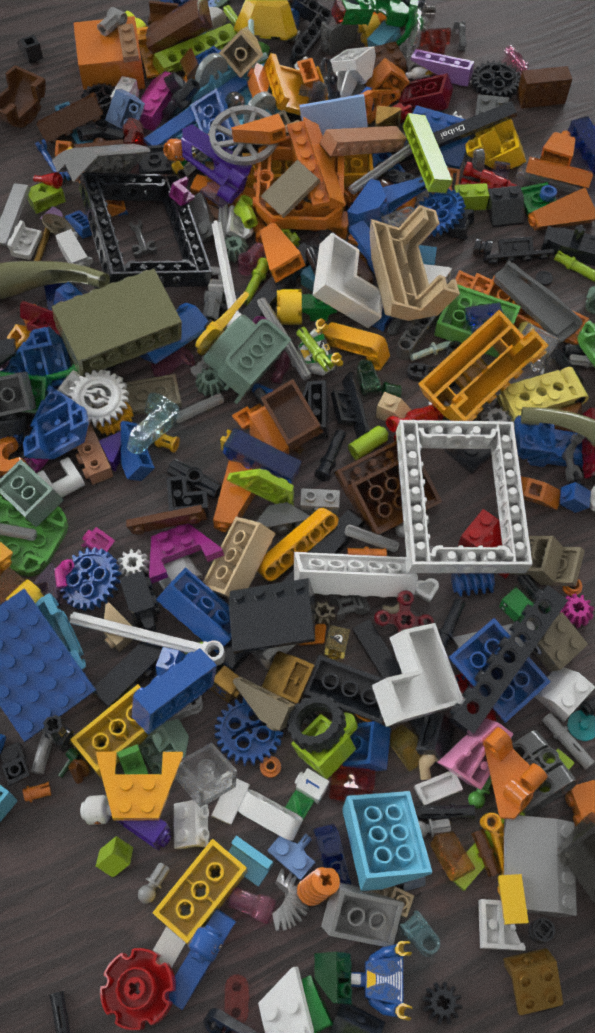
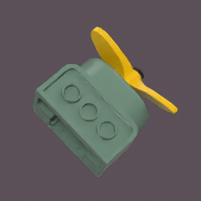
(242, 350)

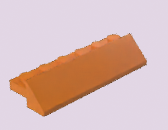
(306, 147)

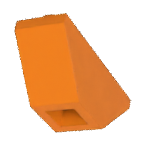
(540, 493)

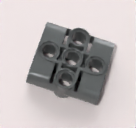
(559, 778)

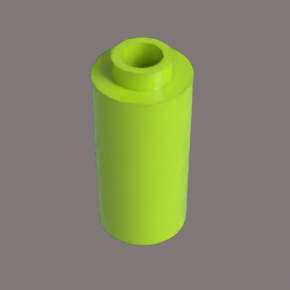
(368, 442)

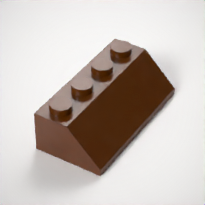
(69, 118)

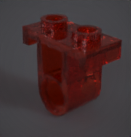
(436, 39)

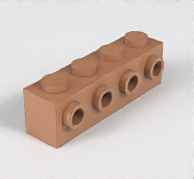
(93, 458)

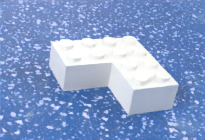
(339, 285)
(425, 681)

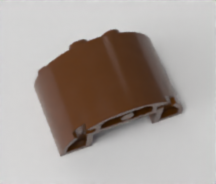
(22, 97)

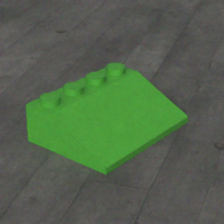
(453, 322)

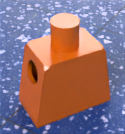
(559, 148)

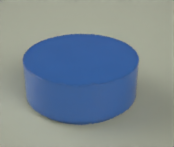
(548, 193)

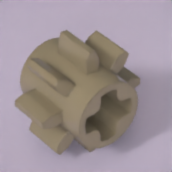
(324, 607)

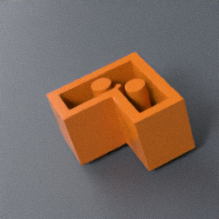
(387, 76)

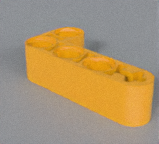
(358, 342)

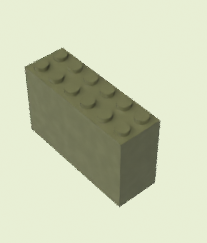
(117, 322)

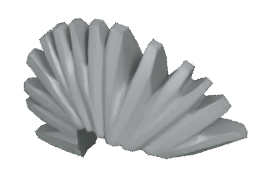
(291, 905)

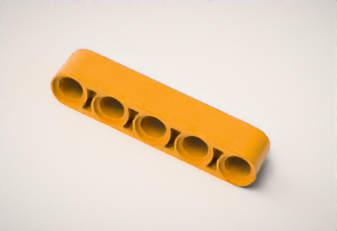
(299, 540)

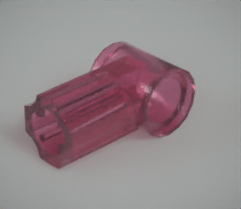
(249, 259)
(257, 906)

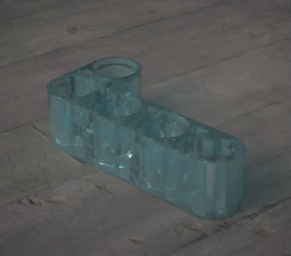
(161, 417)

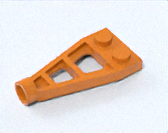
(377, 94)

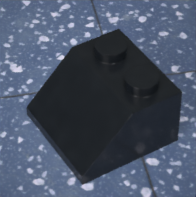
(506, 206)

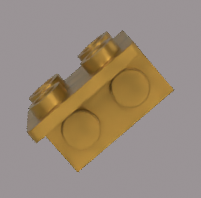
(534, 981)

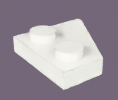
(492, 928)

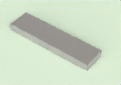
(12, 211)

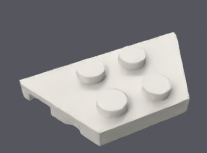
(285, 1006)

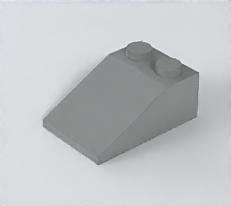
(362, 916)

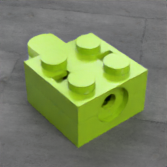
(328, 760)

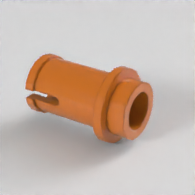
(36, 792)

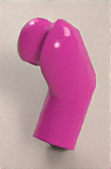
(62, 571)

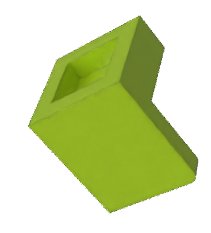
(114, 857)

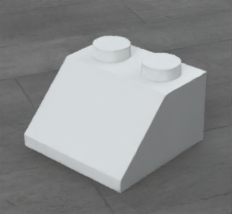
(565, 692)

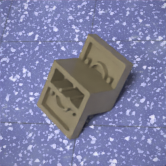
(554, 563)

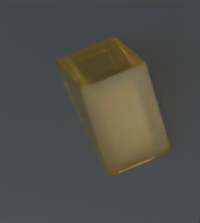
(405, 745)

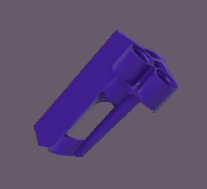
(229, 176)

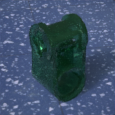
(368, 380)

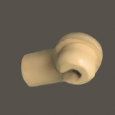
(425, 763)

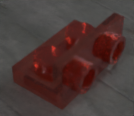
(351, 781)

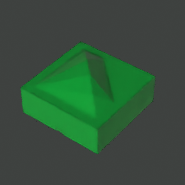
(300, 804)

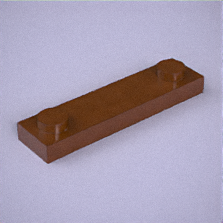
(166, 519)

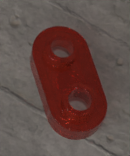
(237, 999)

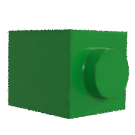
(514, 604)

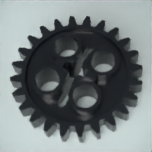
(496, 79)

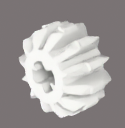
(137, 559)

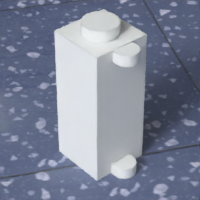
(72, 249)

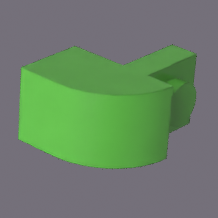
(132, 761)

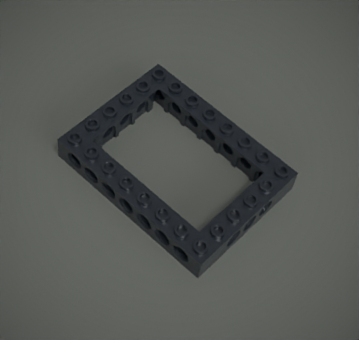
(100, 187)

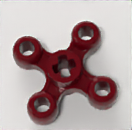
(404, 610)

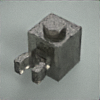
(316, 93)

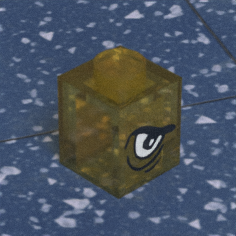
(337, 642)

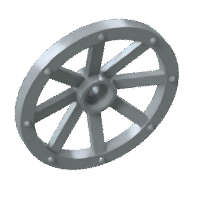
(234, 158)

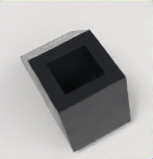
(30, 48)

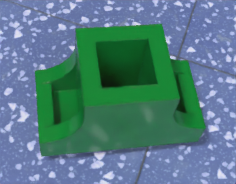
(316, 308)

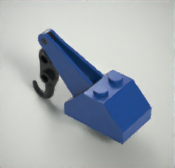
(379, 201)

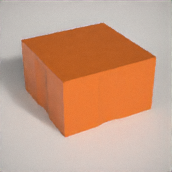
(101, 56)

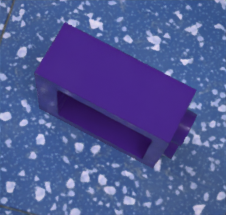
(151, 831)

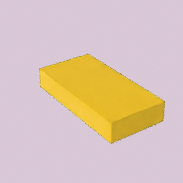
(512, 899)

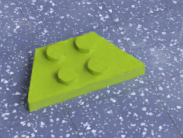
(264, 485)

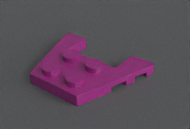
(176, 544)

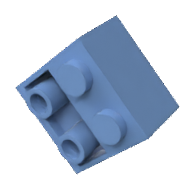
(124, 106)

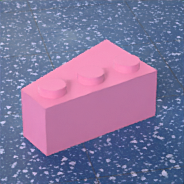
(468, 756)

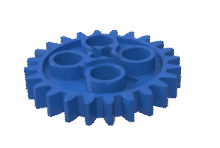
(448, 207)
(91, 579)
(257, 748)

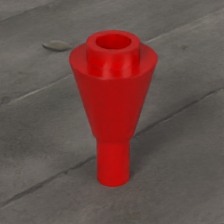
(53, 179)

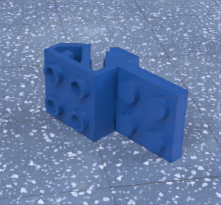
(544, 444)

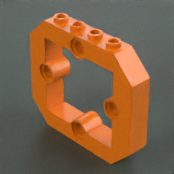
(302, 215)

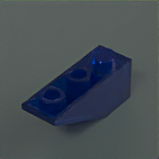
(331, 851)

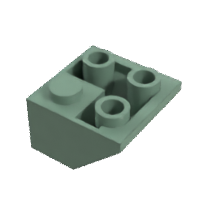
(166, 738)

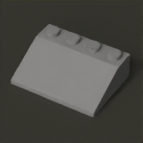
(532, 851)

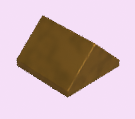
(388, 116)

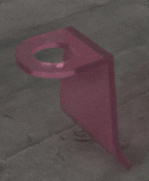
(171, 362)

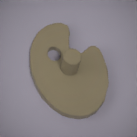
(218, 18)

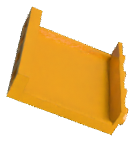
(286, 84)

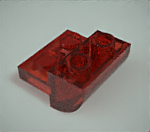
(133, 132)

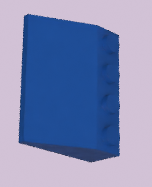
(454, 152)
(473, 657)

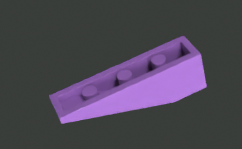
(458, 69)

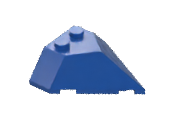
(41, 355)
(56, 428)

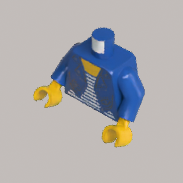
(384, 980)

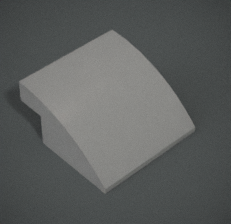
(100, 159)

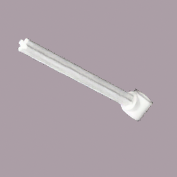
(224, 268)
(147, 636)

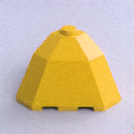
(269, 17)
(499, 144)

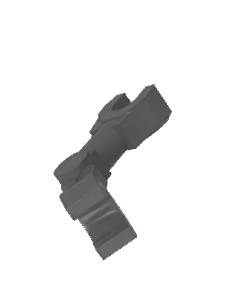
(462, 38)
(567, 455)

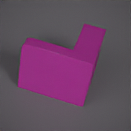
(180, 193)

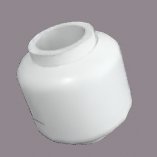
(96, 810)

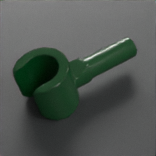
(71, 754)

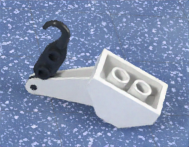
(347, 70)

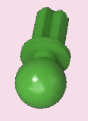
(477, 797)

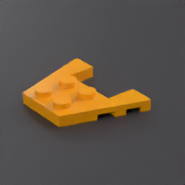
(137, 794)

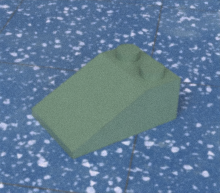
(29, 493)

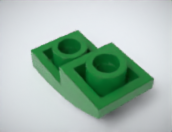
(317, 1007)

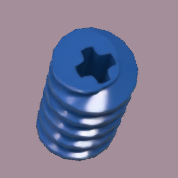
(472, 581)

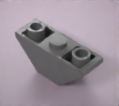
(282, 518)

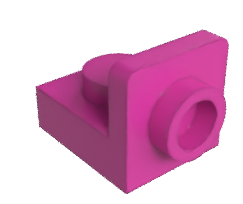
(97, 539)

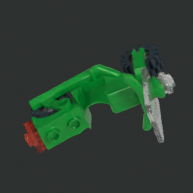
(396, 11)

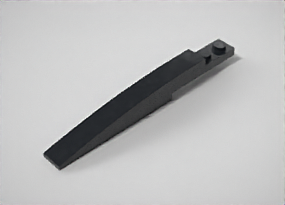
(270, 289)

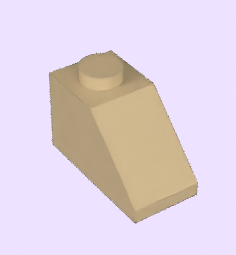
(391, 406)
(114, 640)

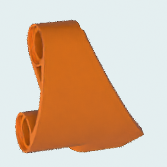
(511, 775)

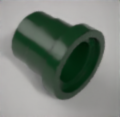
(392, 389)

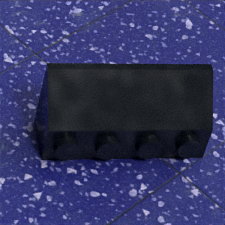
(347, 686)

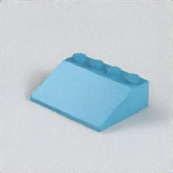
(385, 839)

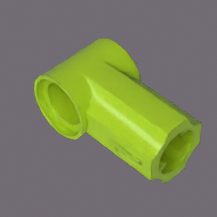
(244, 210)

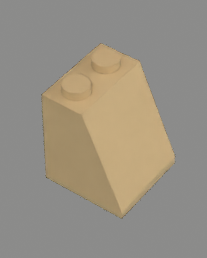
(242, 51)

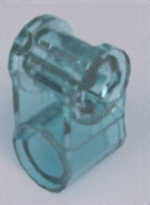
(419, 933)

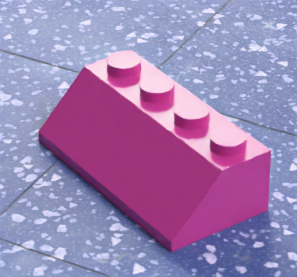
(156, 99)

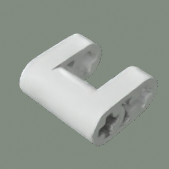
(67, 484)

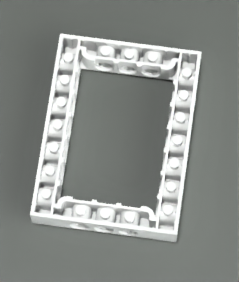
(493, 435)

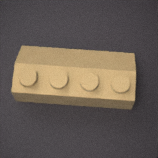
(243, 553)

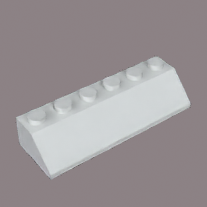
(355, 574)

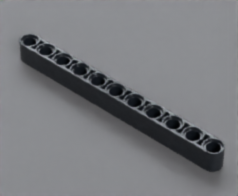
(330, 544)

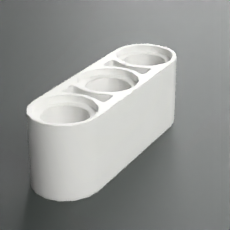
(270, 815)

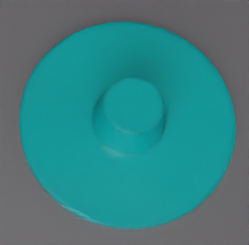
(581, 726)

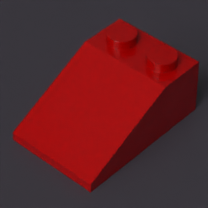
(483, 532)

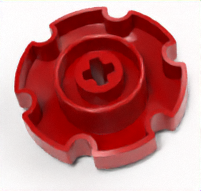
(155, 983)

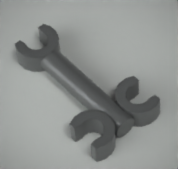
(142, 248)

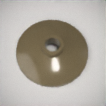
(56, 223)

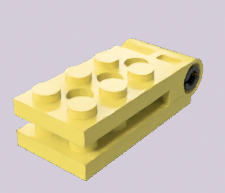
(548, 390)

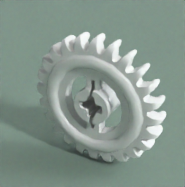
(104, 406)

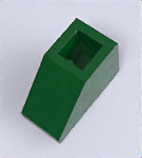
(334, 975)

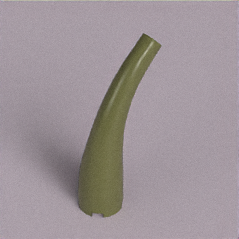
(27, 275)
(573, 421)

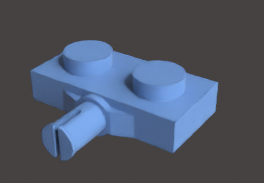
(292, 855)

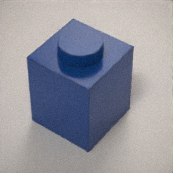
(575, 497)

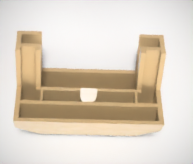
(401, 268)

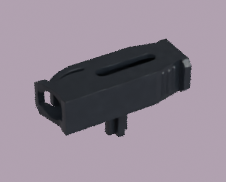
(571, 243)

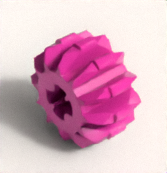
(584, 610)

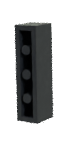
(132, 670)

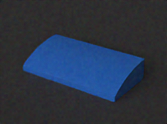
(207, 109)

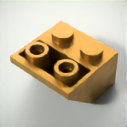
(288, 677)

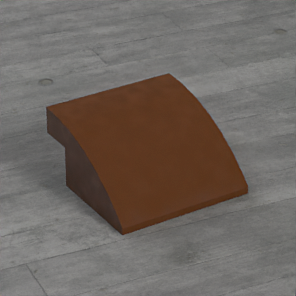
(179, 25)
(376, 490)

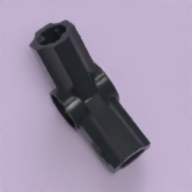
(100, 129)

